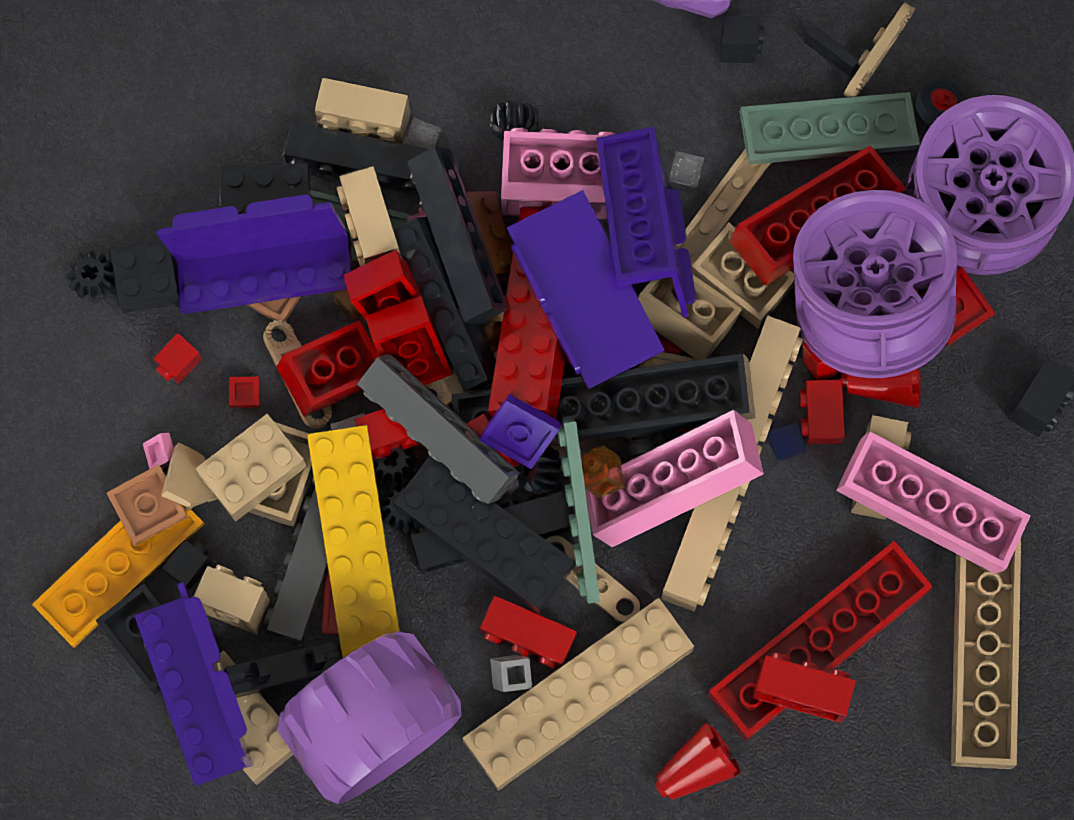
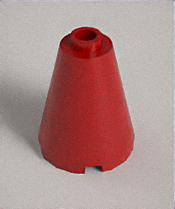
(900, 389)
(697, 765)

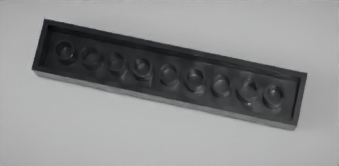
(644, 398)

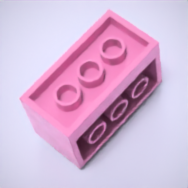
(550, 168)

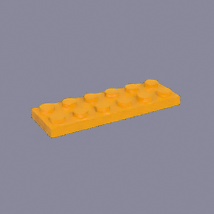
(107, 576)

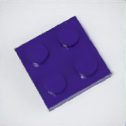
(520, 431)

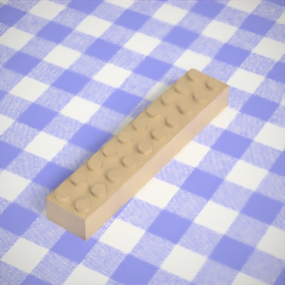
(709, 521)

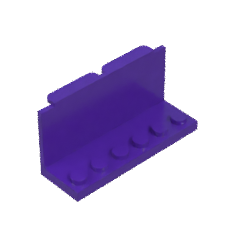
(644, 214)
(259, 256)
(578, 290)
(195, 688)

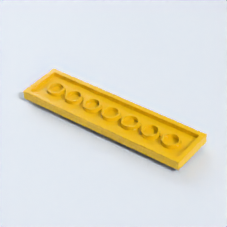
(353, 535)

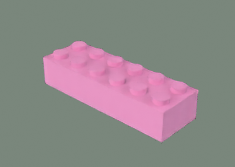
(677, 478)
(933, 503)

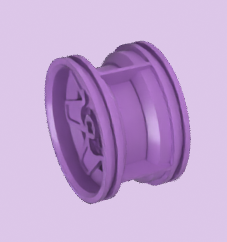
(1023, 135)
(879, 319)

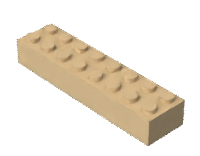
(986, 665)
(578, 694)

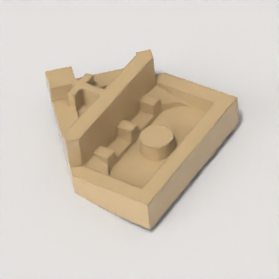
(183, 481)

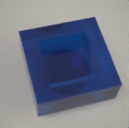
(787, 441)

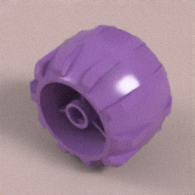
(368, 716)

